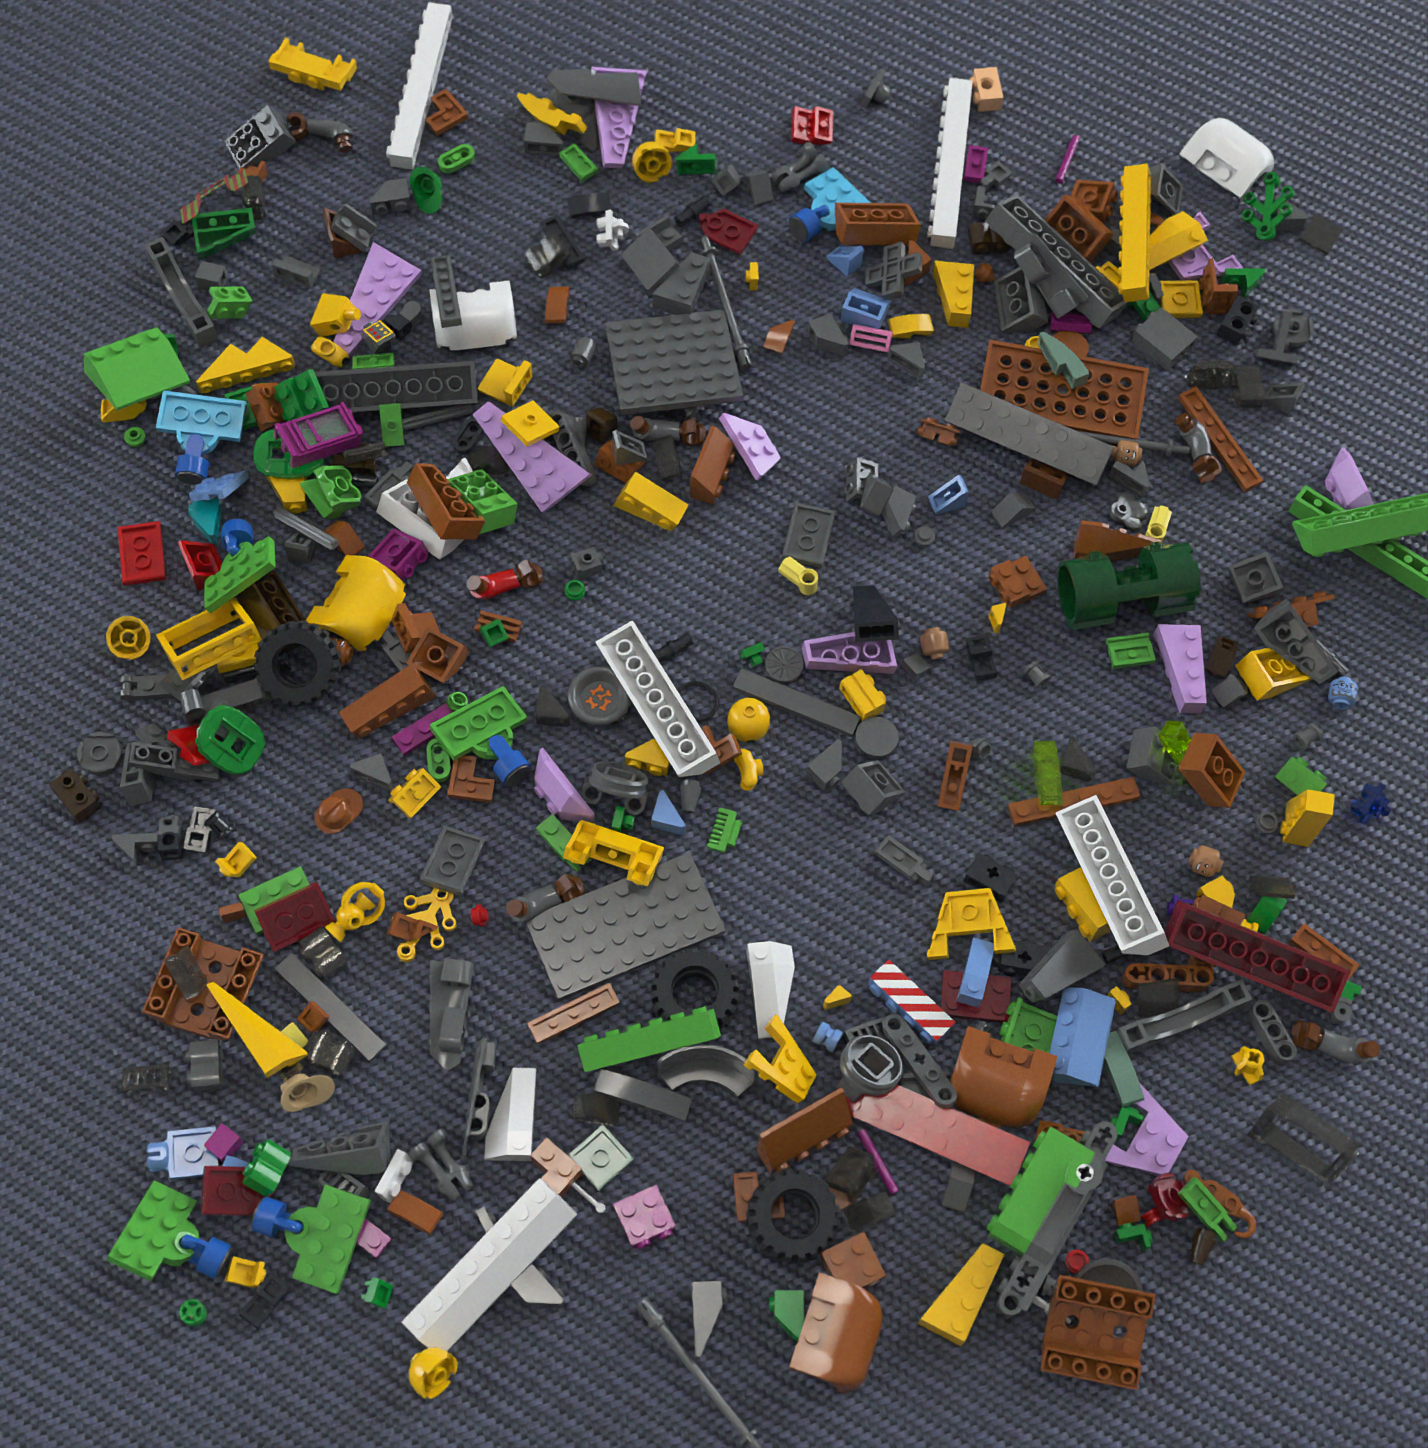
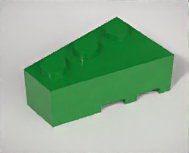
(221, 229)

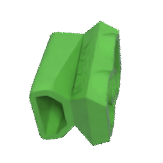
(332, 491)

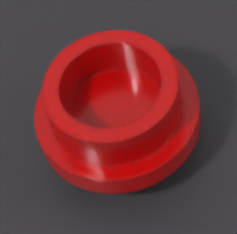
(479, 915)
(1076, 1260)

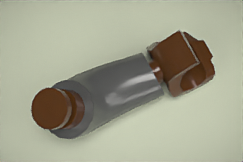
(336, 130)
(655, 429)
(1198, 440)
(538, 901)
(1343, 1048)

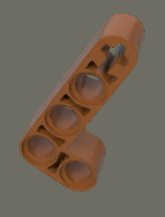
(1187, 972)

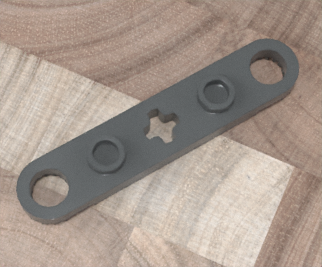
(928, 1073)

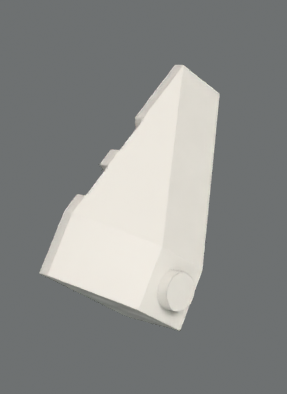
(771, 979)
(512, 1124)

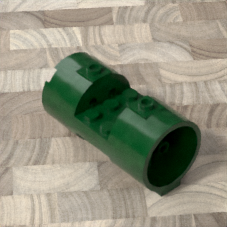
(1092, 588)

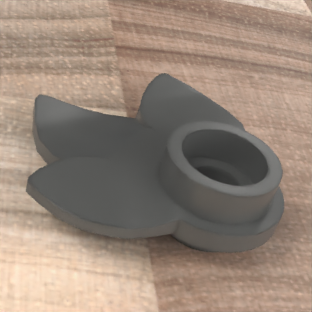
(1128, 511)

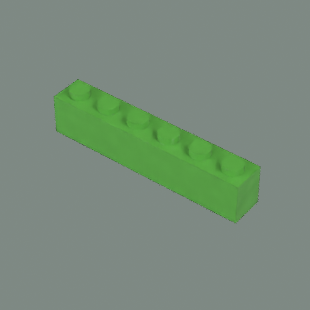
(649, 1039)

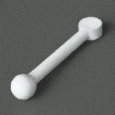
(599, 1206)

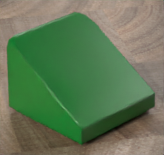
(493, 632)

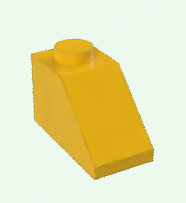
(1219, 890)

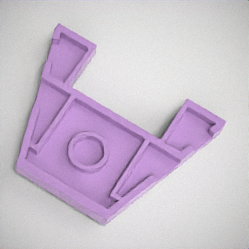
(1191, 264)
(1155, 1142)

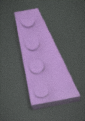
(845, 654)
(1183, 658)

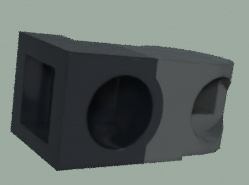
(405, 321)
(169, 838)

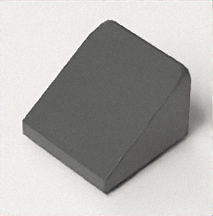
(915, 666)

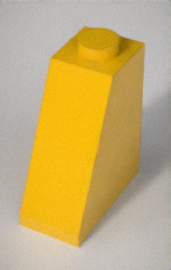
(290, 493)

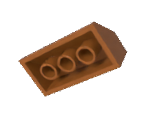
(875, 223)

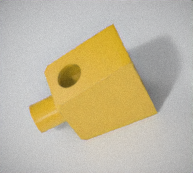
(334, 315)

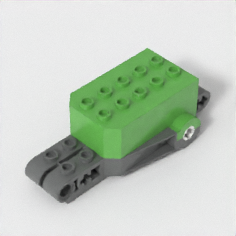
(1046, 1207)

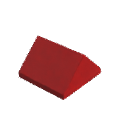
(201, 560)

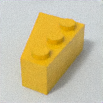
(955, 289)
(650, 502)
(1082, 904)

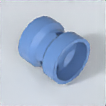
(827, 1036)

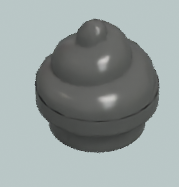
(981, 748)

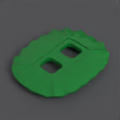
(279, 467)
(239, 727)

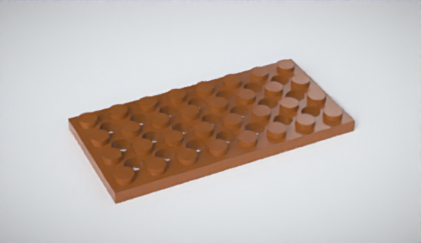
(1097, 368)

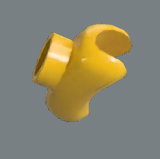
(329, 351)
(749, 769)

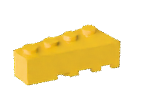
(1306, 817)
(960, 1301)

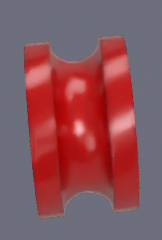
(1151, 1217)

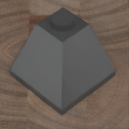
(1166, 188)

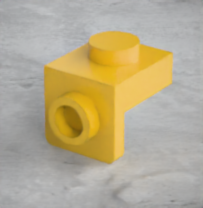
(236, 861)
(245, 1272)

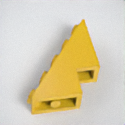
(237, 366)

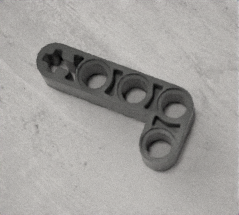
(574, 445)
(241, 697)

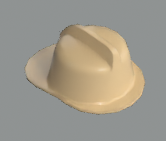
(305, 1091)

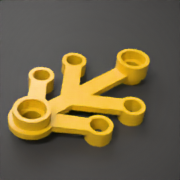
(428, 916)

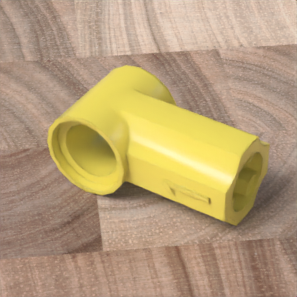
(1159, 522)
(798, 575)

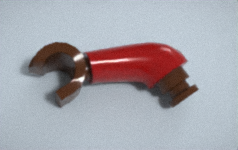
(497, 583)

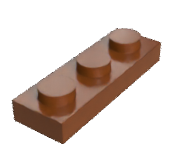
(1313, 943)

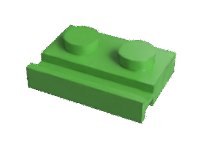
(1130, 651)

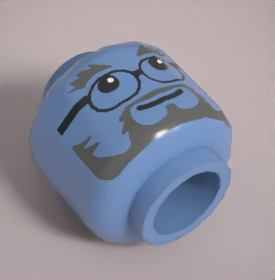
(1342, 693)

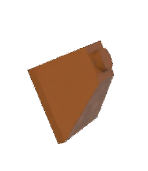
(438, 655)

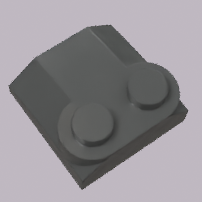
(1256, 578)

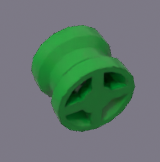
(189, 1309)

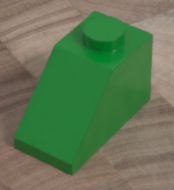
(788, 1310)

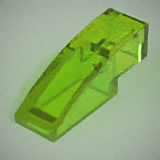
(1175, 739)
(1047, 772)

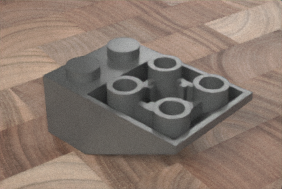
(260, 138)

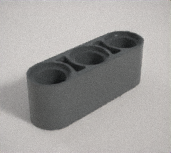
(1270, 1043)

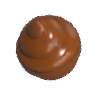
(984, 273)

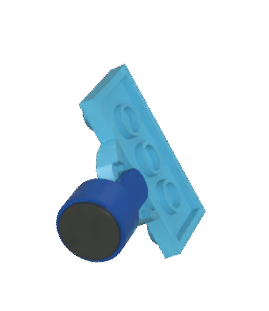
(825, 191)
(199, 427)

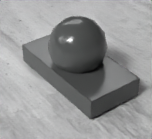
(878, 91)

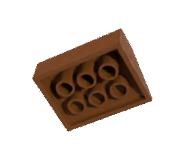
(804, 1132)

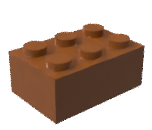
(1079, 227)
(1211, 770)

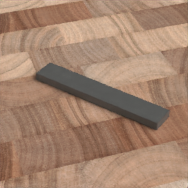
(446, 291)
(796, 702)
(339, 1014)

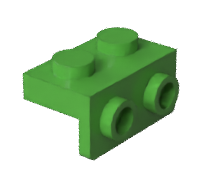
(228, 302)
(1299, 777)

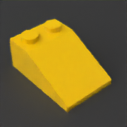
(1269, 673)

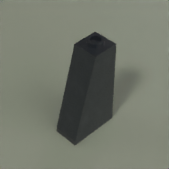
(873, 616)

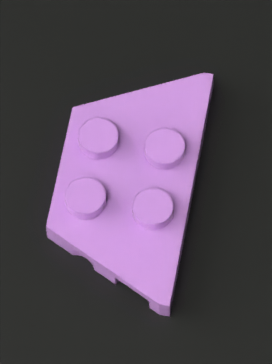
(751, 443)

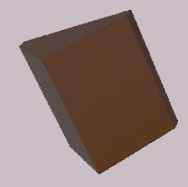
(338, 244)
(1044, 478)

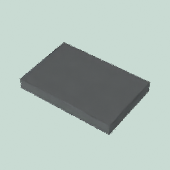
(650, 260)
(808, 534)
(452, 861)

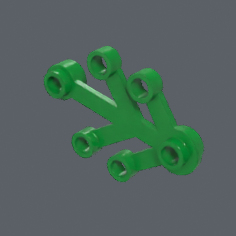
(1268, 208)

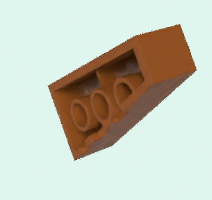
(443, 504)
(388, 701)

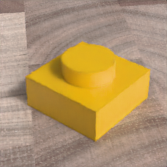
(752, 276)
(1122, 1000)

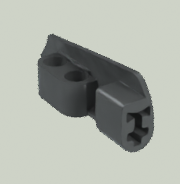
(589, 84)
(1047, 273)
(448, 1010)
(483, 1063)

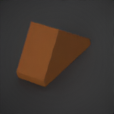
(926, 262)
(348, 540)

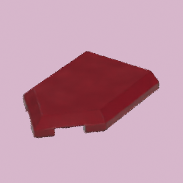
(728, 230)
(226, 1194)

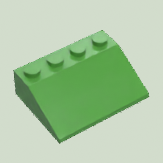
(135, 368)

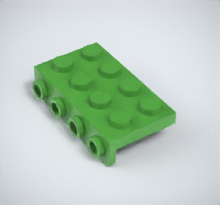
(1028, 1027)

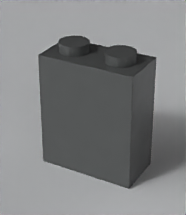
(1163, 338)

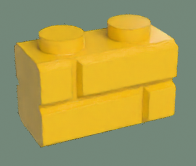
(863, 695)

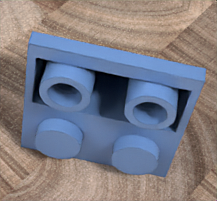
(864, 309)

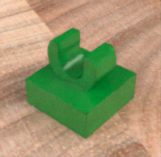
(753, 654)
(621, 820)
(378, 1292)

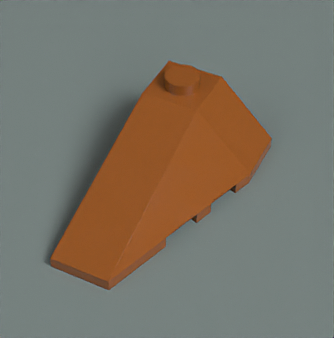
(1112, 543)

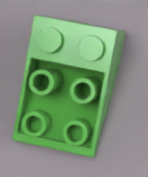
(487, 499)

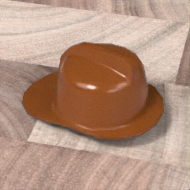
(338, 810)

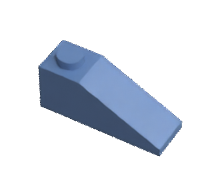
(976, 972)

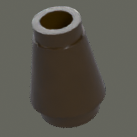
(1202, 1245)

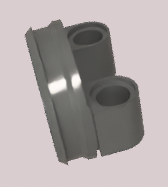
(618, 781)
(880, 1059)

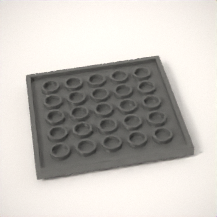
(673, 362)

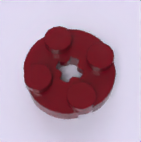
(1161, 1191)

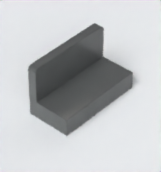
(296, 271)

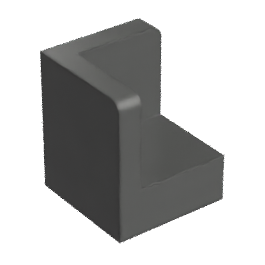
(726, 179)
(210, 276)

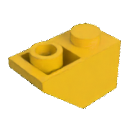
(648, 758)

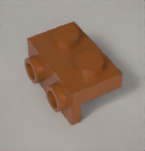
(606, 462)

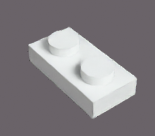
(394, 1175)

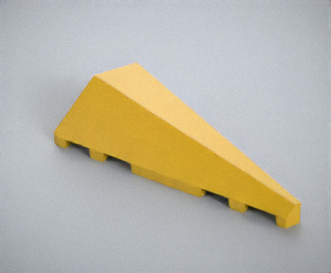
(267, 1044)

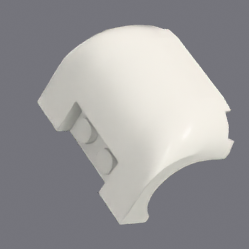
(1228, 155)
(485, 318)

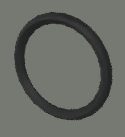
(682, 687)

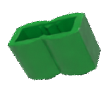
(266, 1167)

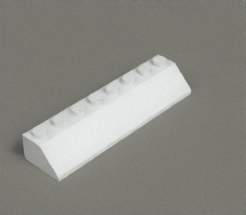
(658, 701)
(1112, 878)
(490, 1267)

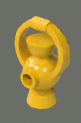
(351, 915)

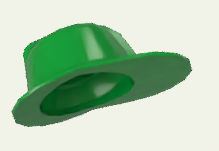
(426, 189)

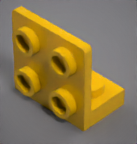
(506, 381)

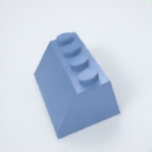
(1081, 1036)

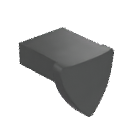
(1230, 691)

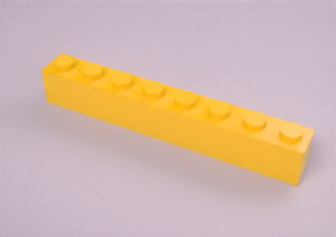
(1136, 233)

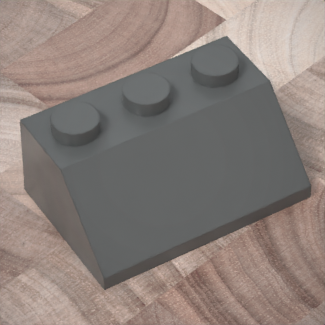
(1019, 303)

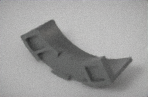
(709, 1064)

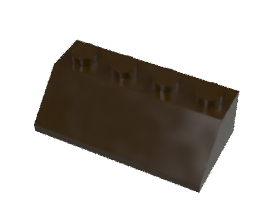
(270, 605)

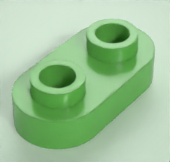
(453, 159)
(438, 761)

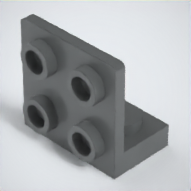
(173, 683)

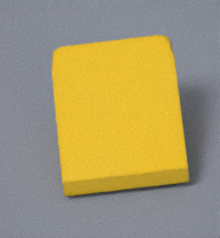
(996, 616)
(837, 997)

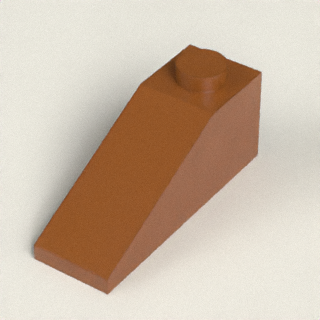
(954, 775)

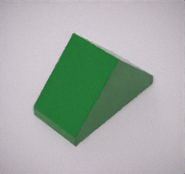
(1266, 912)

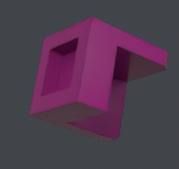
(223, 1142)

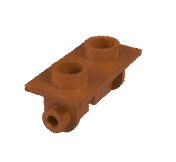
(931, 428)

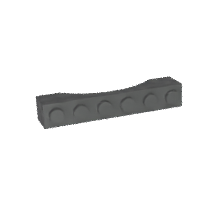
(180, 293)
(1199, 1012)

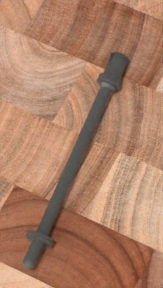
(740, 350)
(1167, 447)
(657, 1322)

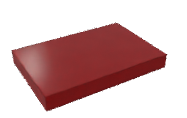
(141, 553)

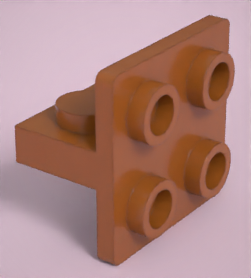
(264, 405)

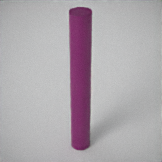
(1067, 159)
(880, 1166)

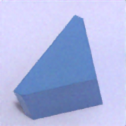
(846, 258)
(949, 496)
(666, 817)

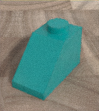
(207, 517)

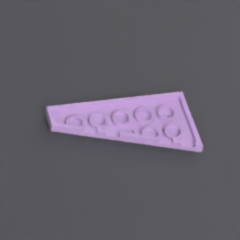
(615, 123)
(377, 291)
(539, 467)

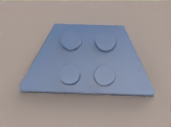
(218, 487)

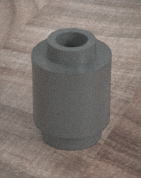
(582, 352)

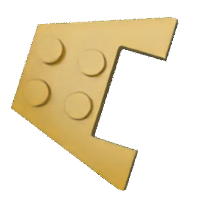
(969, 914)
(789, 1067)

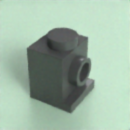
(586, 563)

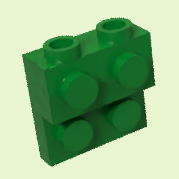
(300, 396)

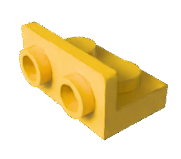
(414, 792)

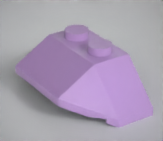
(1347, 483)
(559, 792)

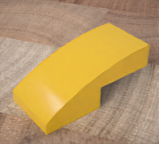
(677, 141)
(911, 324)

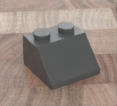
(872, 787)

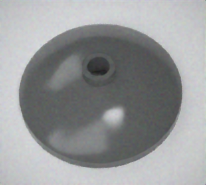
(1111, 1273)

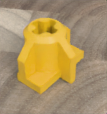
(1249, 1063)

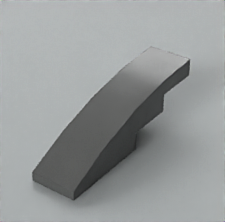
(642, 1095)

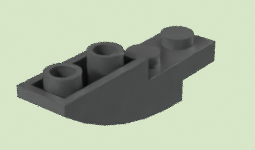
(168, 763)

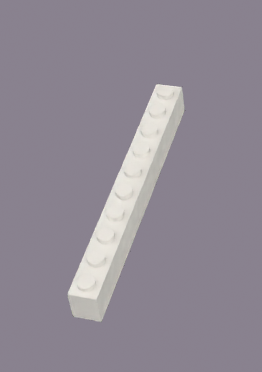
(420, 86)
(951, 163)

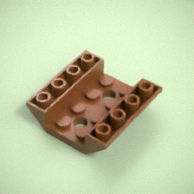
(236, 977)
(1090, 1347)

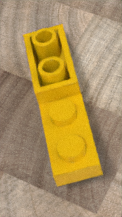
(546, 113)

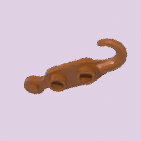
(1228, 1201)

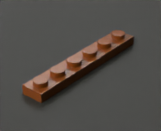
(1221, 440)
(1107, 793)

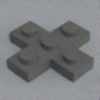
(893, 270)

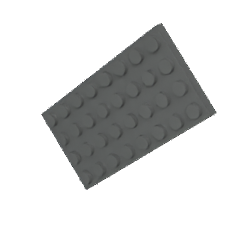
(624, 927)

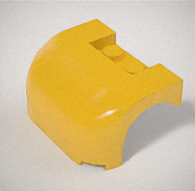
(360, 601)

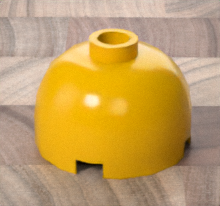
(651, 161)
(128, 637)
(748, 719)
(431, 1370)

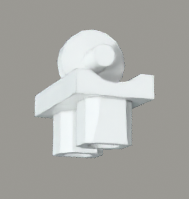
(614, 230)

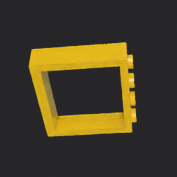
(214, 649)

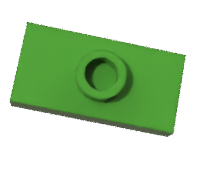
(578, 162)
(391, 424)

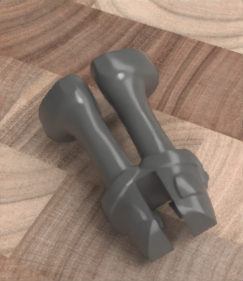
(786, 175)
(438, 1143)

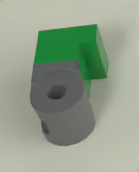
(1343, 1010)

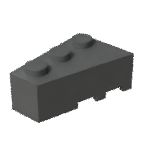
(683, 287)

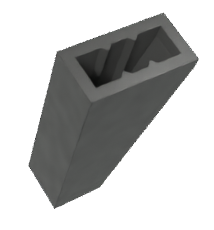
(1062, 966)

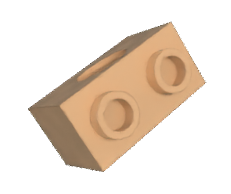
(987, 89)

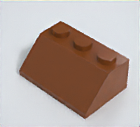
(712, 467)

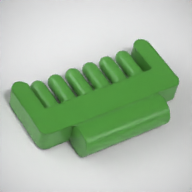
(729, 833)

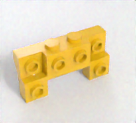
(311, 69)
(616, 849)

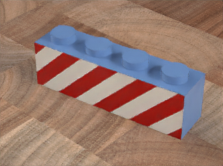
(911, 1003)

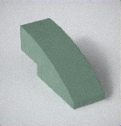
(1063, 360)
(1121, 1072)

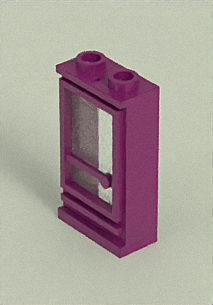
(319, 435)

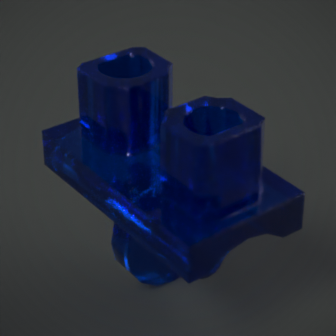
(1374, 806)

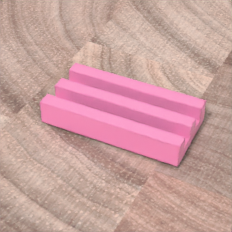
(869, 337)

